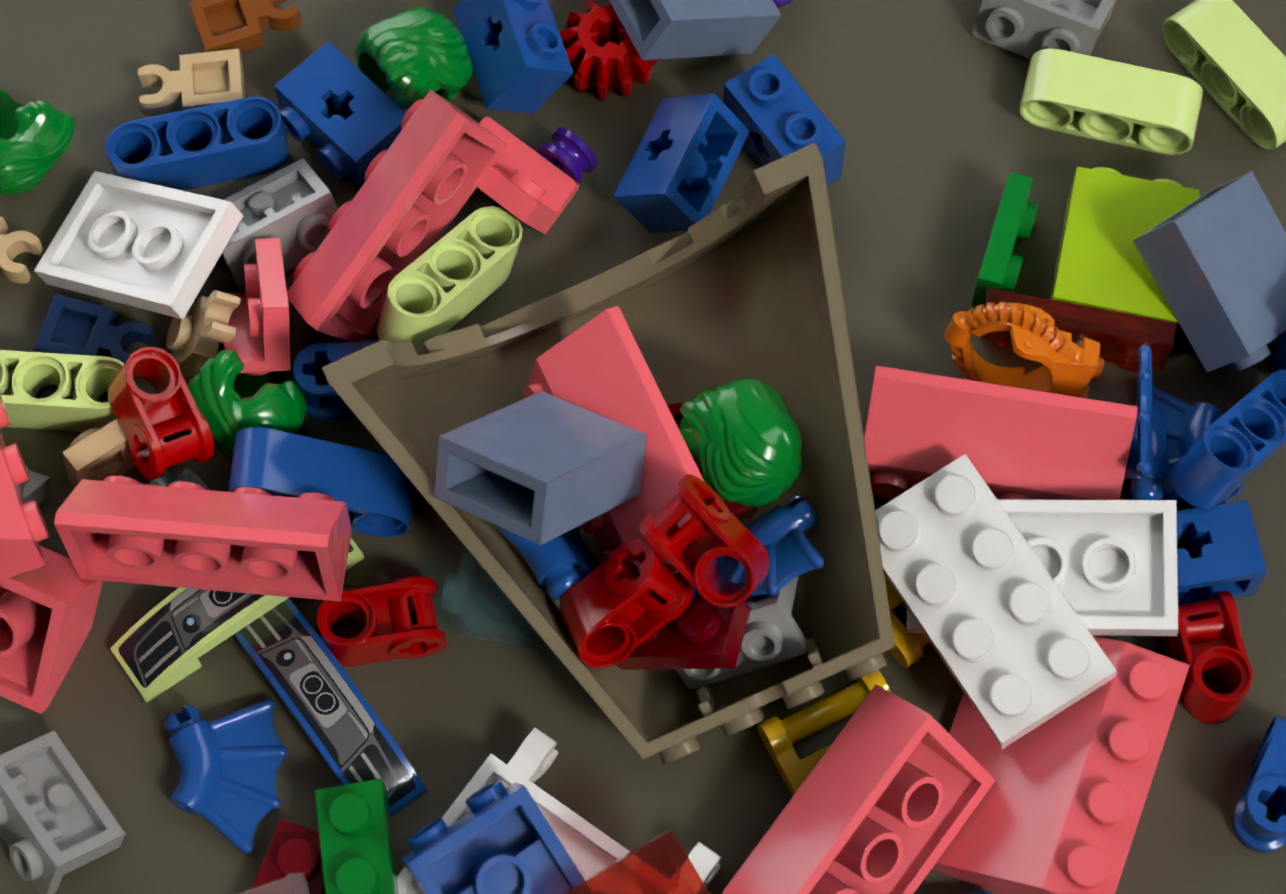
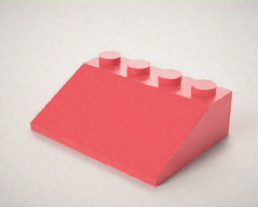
(1069, 787)

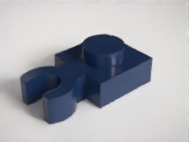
(88, 329)

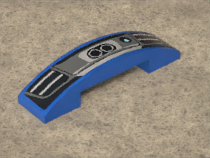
(328, 704)

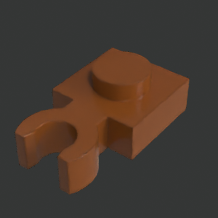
(240, 22)

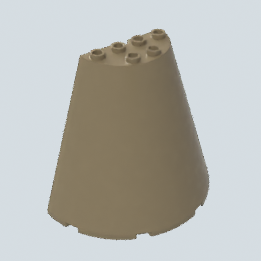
(727, 301)

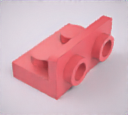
(526, 182)
(263, 313)

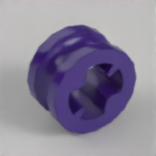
(569, 154)

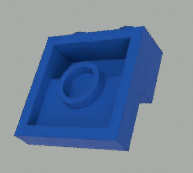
(492, 849)

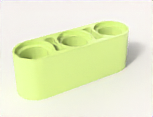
(1233, 65)
(1111, 101)
(451, 277)
(75, 402)

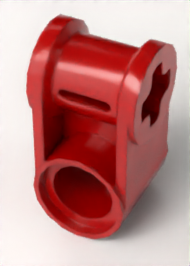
(160, 426)
(702, 540)
(619, 605)
(387, 622)
(1212, 646)

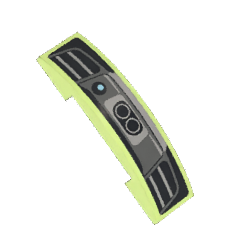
(185, 626)

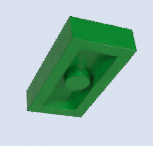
(1013, 220)
(356, 839)

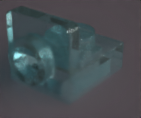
(481, 608)

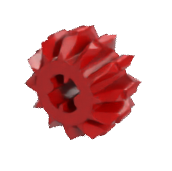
(603, 52)

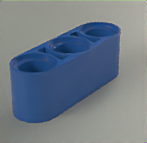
(220, 125)
(1234, 445)
(291, 464)

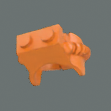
(1034, 337)

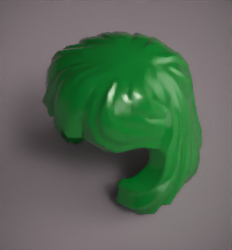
(414, 55)
(30, 142)
(243, 401)
(743, 441)

